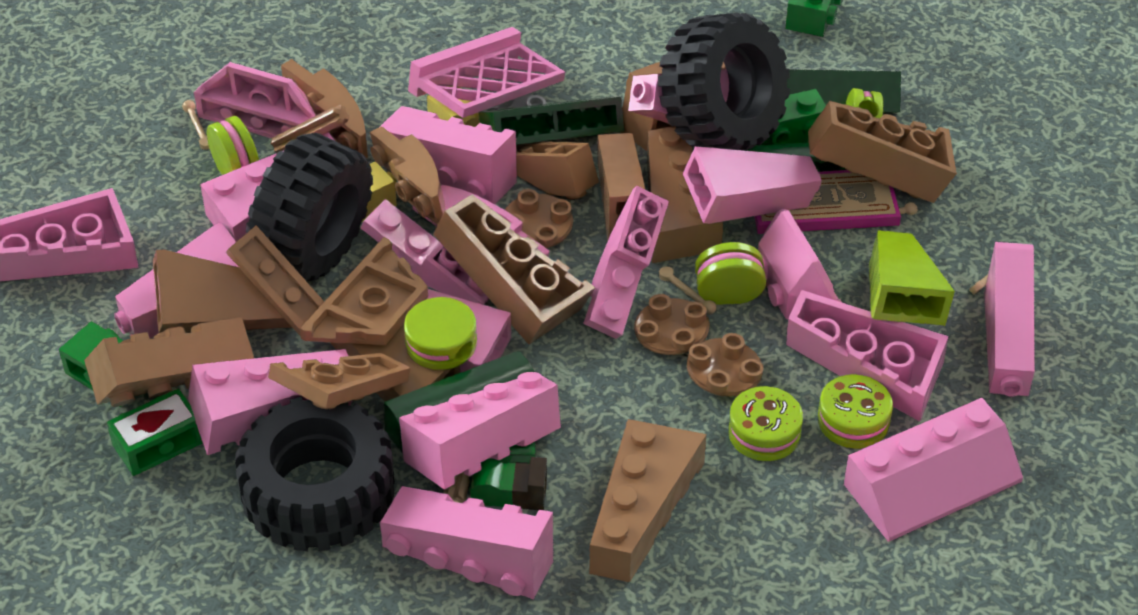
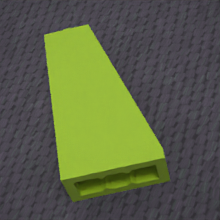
(906, 282)

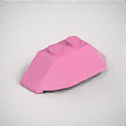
(260, 99)
(791, 264)

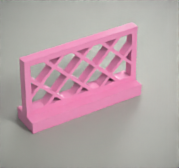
(482, 59)

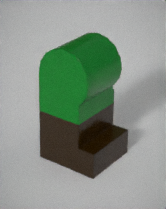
(511, 483)

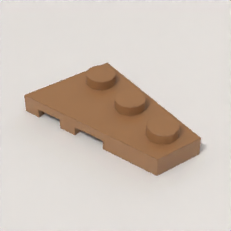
(339, 383)

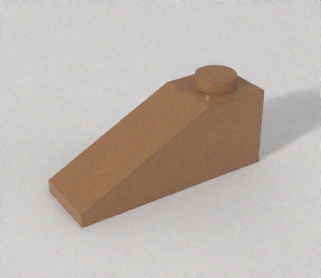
(557, 167)

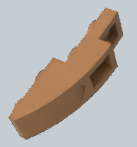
(327, 92)
(412, 169)

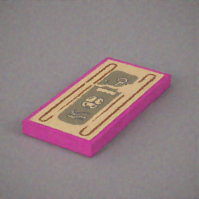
(844, 203)

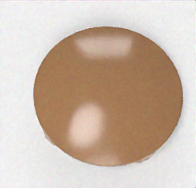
(543, 216)
(671, 325)
(724, 365)

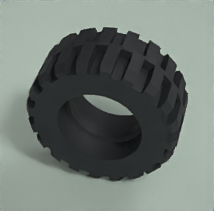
(694, 88)
(312, 202)
(319, 512)

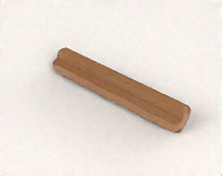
(319, 124)

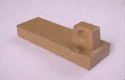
(275, 278)

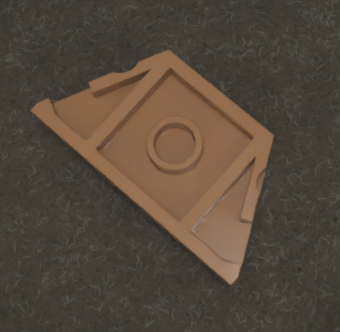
(369, 302)

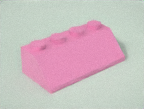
(933, 469)

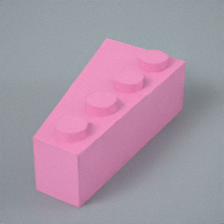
(463, 154)
(230, 195)
(67, 239)
(851, 342)
(235, 393)
(479, 426)
(471, 539)

